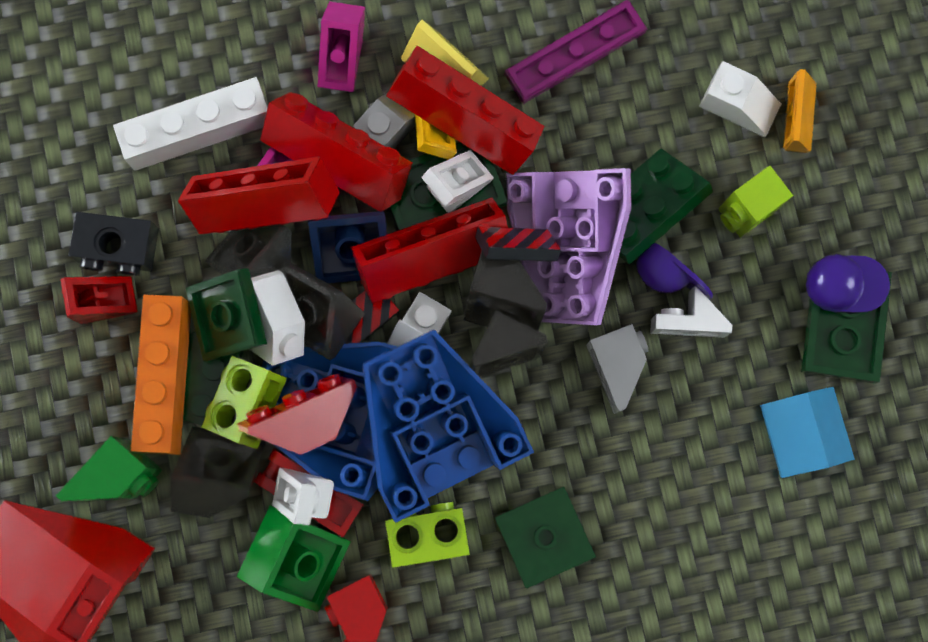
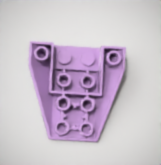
(588, 221)

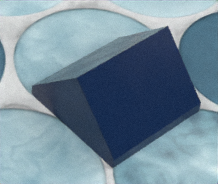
(333, 241)

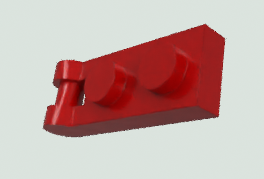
(342, 508)

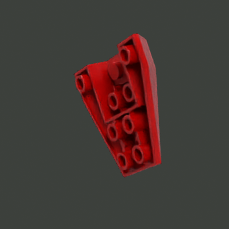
(62, 572)

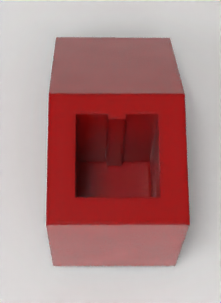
(358, 610)

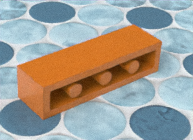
(161, 375)

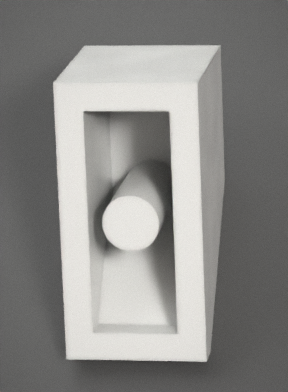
(741, 99)
(280, 319)

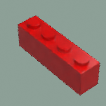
(465, 110)
(352, 158)
(260, 196)
(424, 250)

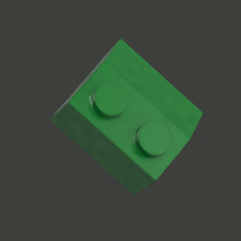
(112, 475)
(293, 560)

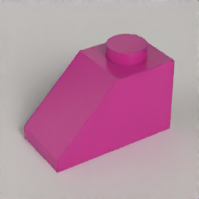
(340, 46)

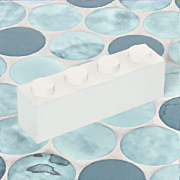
(192, 124)

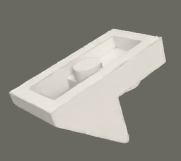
(457, 180)
(421, 318)
(702, 319)
(302, 496)

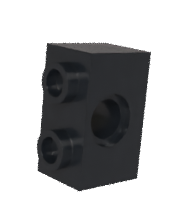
(94, 231)

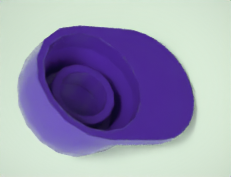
(666, 273)
(847, 283)

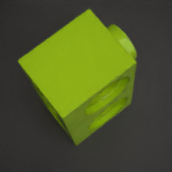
(754, 202)
(234, 399)
(429, 546)

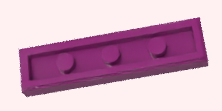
(575, 51)

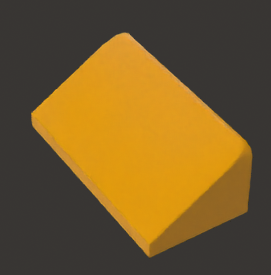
(800, 113)

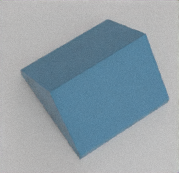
(807, 432)

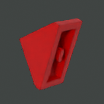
(98, 298)

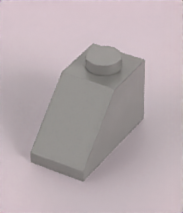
(386, 122)
(619, 362)

